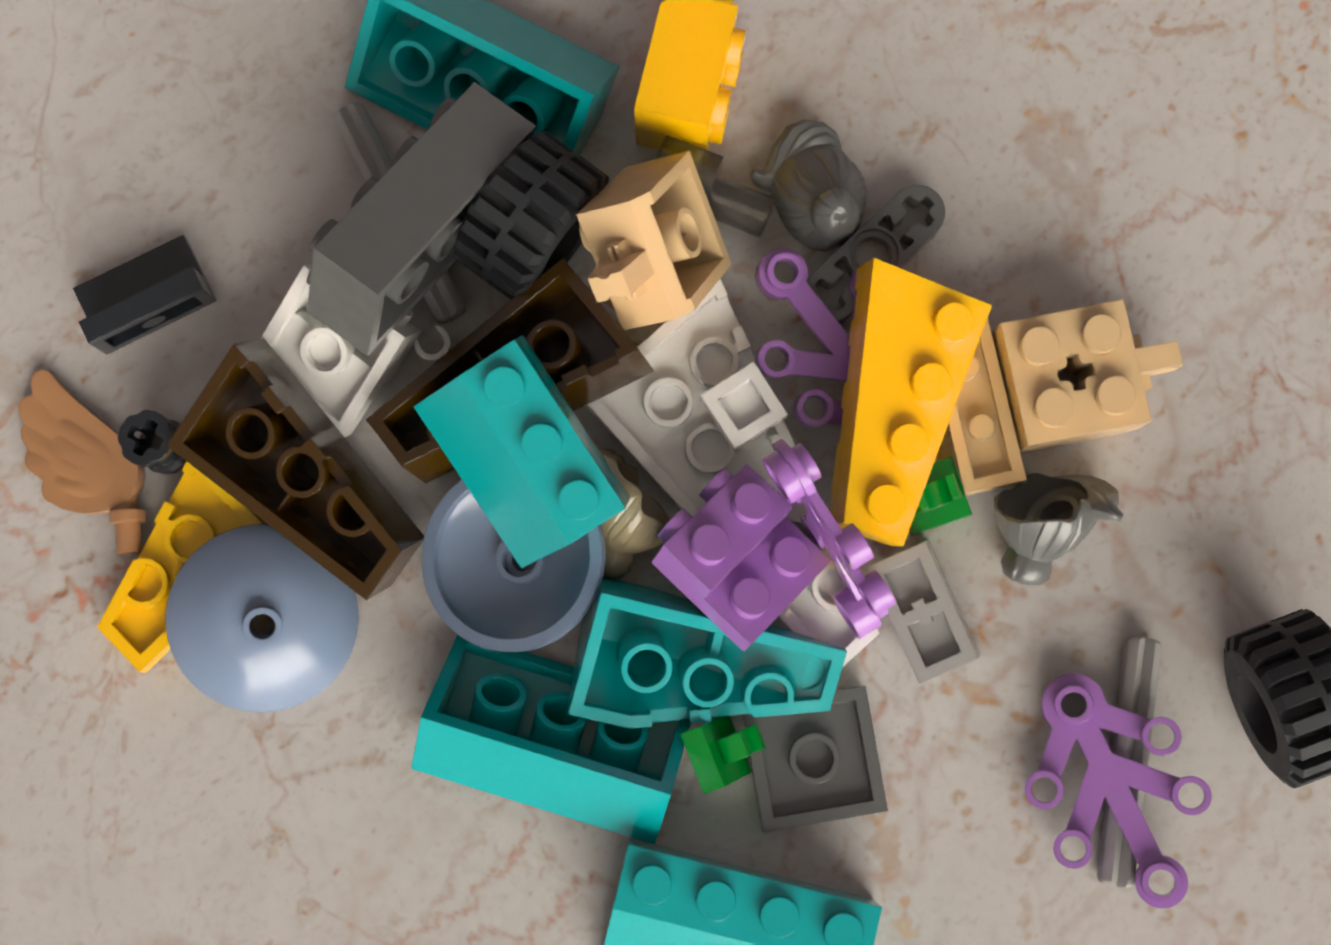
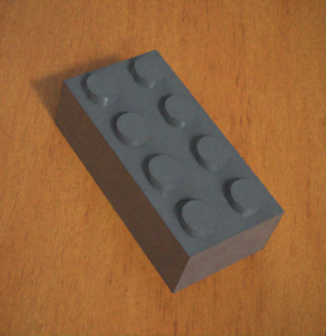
(407, 223)

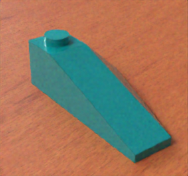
(663, 660)

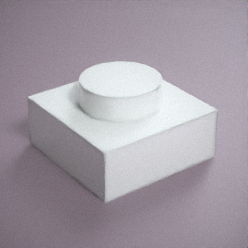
(743, 406)

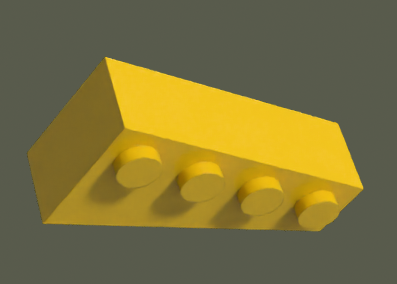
(901, 387)

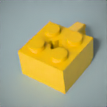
(685, 73)

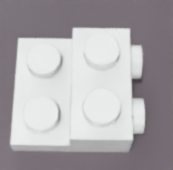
(330, 367)

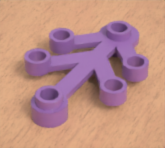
(823, 325)
(865, 597)
(1110, 778)

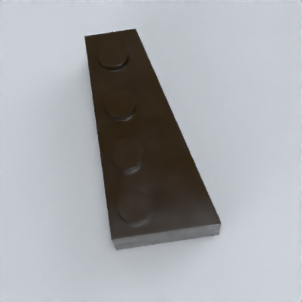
(567, 332)
(295, 470)

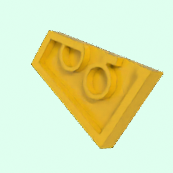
(189, 519)

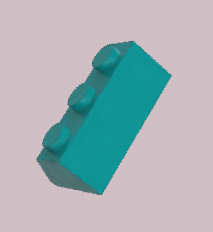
(523, 453)

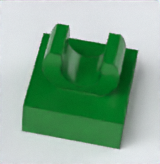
(941, 500)
(721, 752)

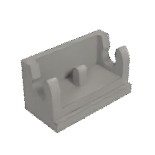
(926, 613)

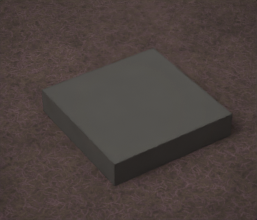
(818, 764)

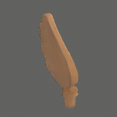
(81, 460)

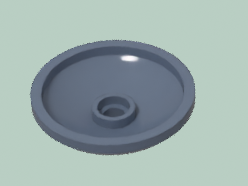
(248, 575)
(487, 593)

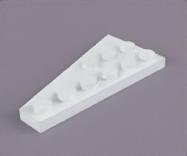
(683, 448)

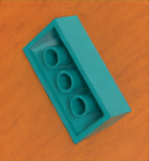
(431, 50)
(507, 731)
(705, 901)

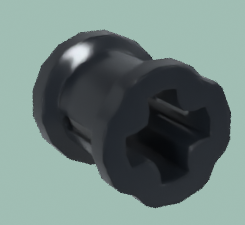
(139, 449)

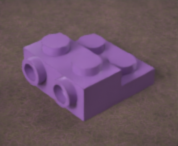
(739, 555)

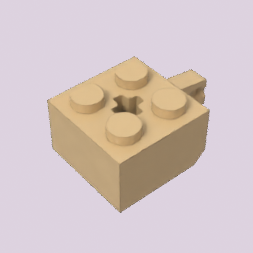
(653, 242)
(1109, 368)

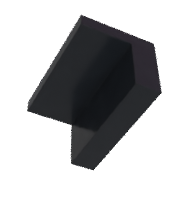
(143, 296)

